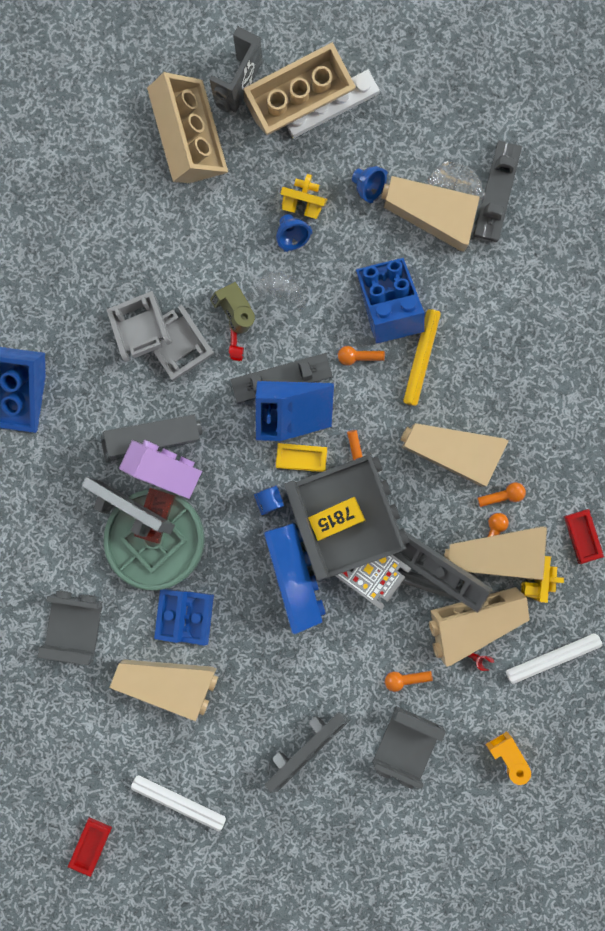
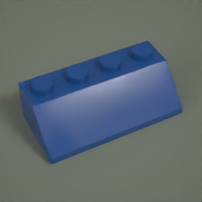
(294, 578)

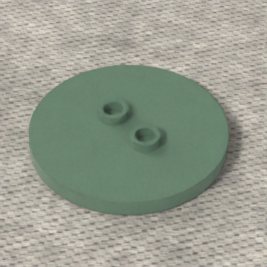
(153, 564)

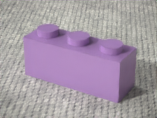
(160, 468)

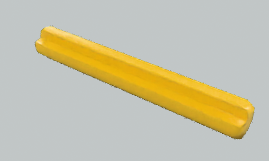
(422, 357)

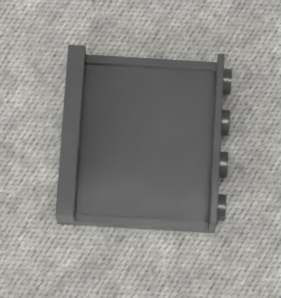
(358, 544)

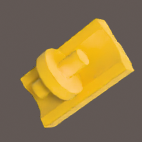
(291, 197)
(539, 588)

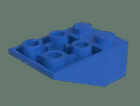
(391, 300)
(292, 409)

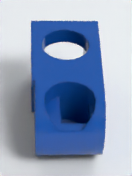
(269, 500)

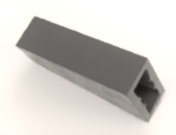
(162, 433)

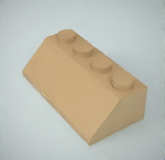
(298, 89)
(186, 128)

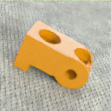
(515, 764)

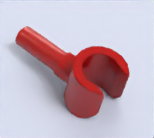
(234, 350)
(478, 659)

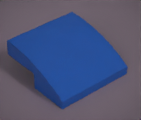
(172, 616)

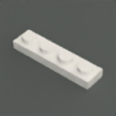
(365, 89)

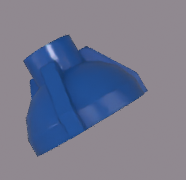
(369, 179)
(290, 229)

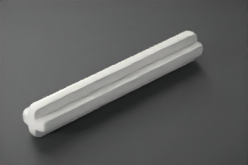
(554, 658)
(178, 803)

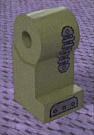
(235, 306)

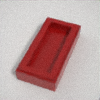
(583, 536)
(89, 847)

